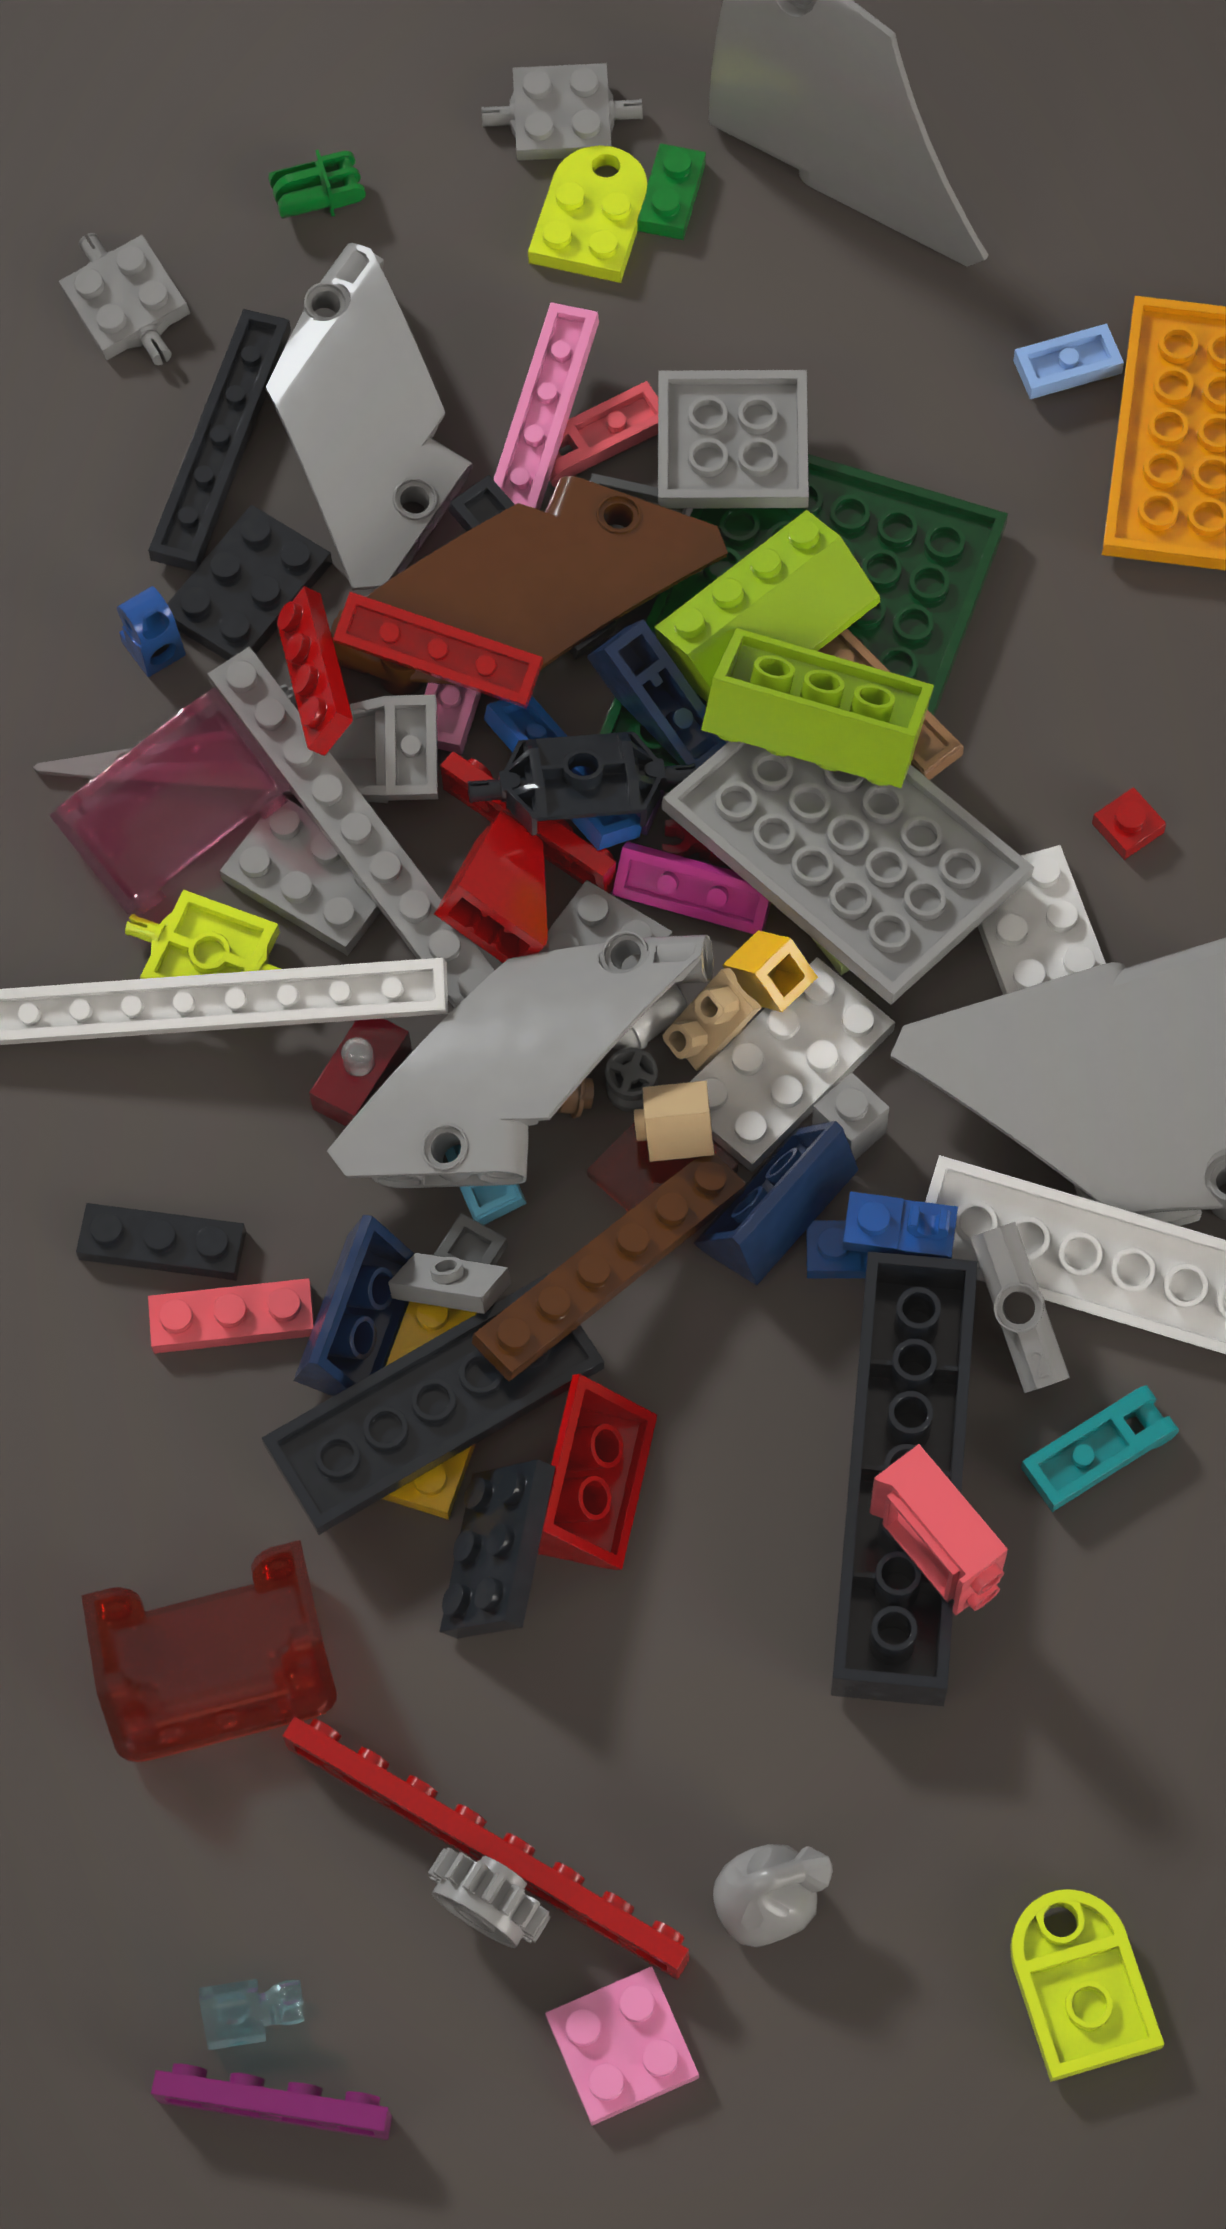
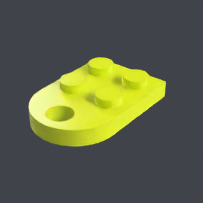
(589, 218)
(1082, 1987)

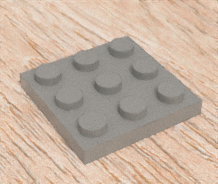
(732, 439)

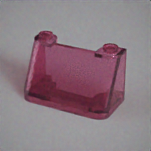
(170, 801)

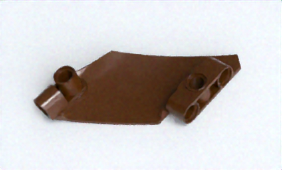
(545, 575)

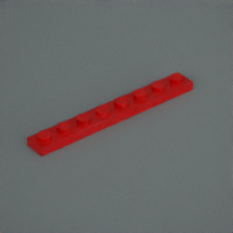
(466, 1832)

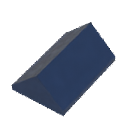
(781, 1201)
(357, 1313)

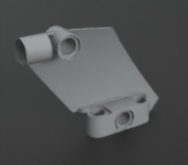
(365, 420)
(510, 1061)

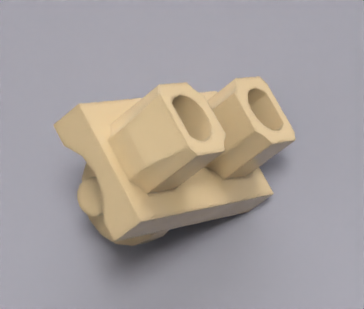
(711, 1020)

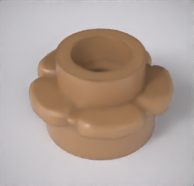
(580, 1099)

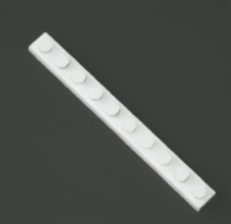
(224, 1001)

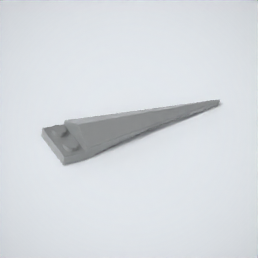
(384, 751)

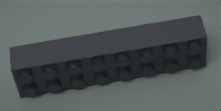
(908, 1393)

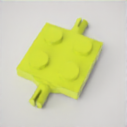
(204, 939)

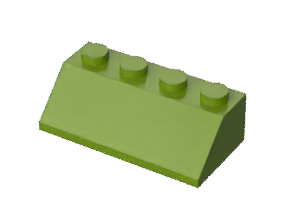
(790, 588)
(817, 708)

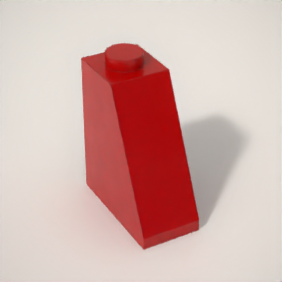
(500, 892)

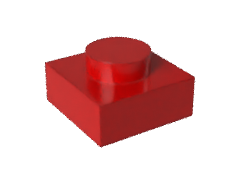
(1128, 823)

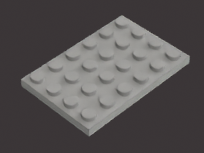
(858, 865)

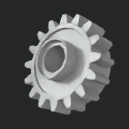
(487, 1897)

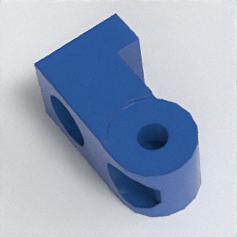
(147, 628)

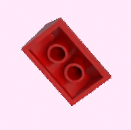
(596, 1476)

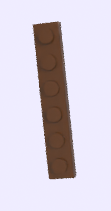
(607, 1265)

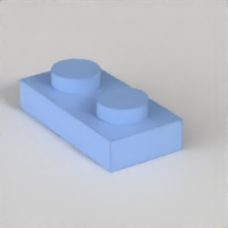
(1068, 361)

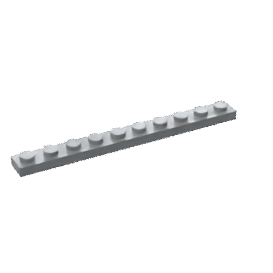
(348, 822)

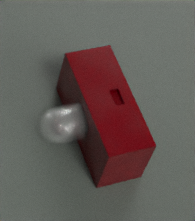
(359, 1068)

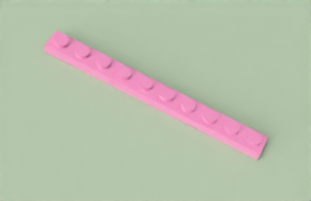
(528, 462)

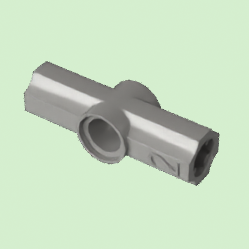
(1030, 1343)

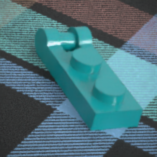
(1097, 1448)

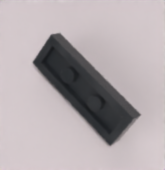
(161, 1241)

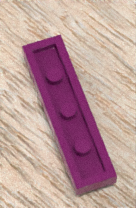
(249, 2098)

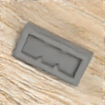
(450, 1282)

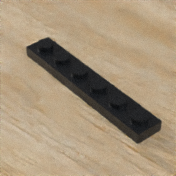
(219, 441)

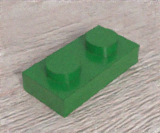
(671, 191)

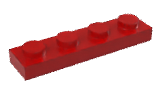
(438, 649)
(314, 670)
(560, 842)

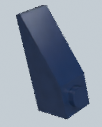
(656, 693)

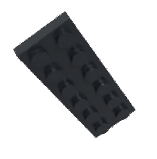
(415, 1417)

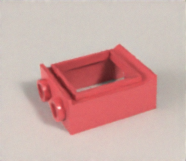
(939, 1530)

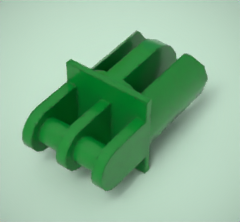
(317, 185)

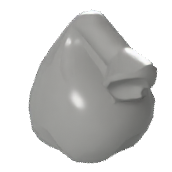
(770, 1892)

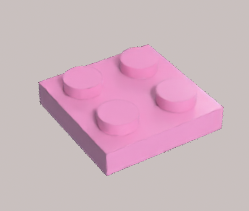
(622, 2045)

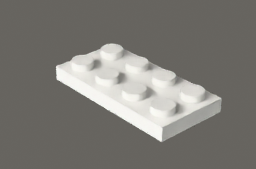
(788, 1063)

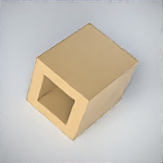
(675, 1121)

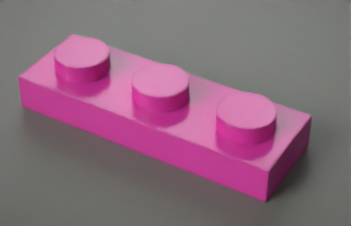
(689, 888)

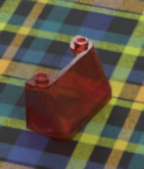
(210, 1662)

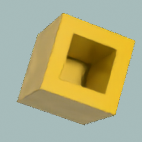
(771, 970)

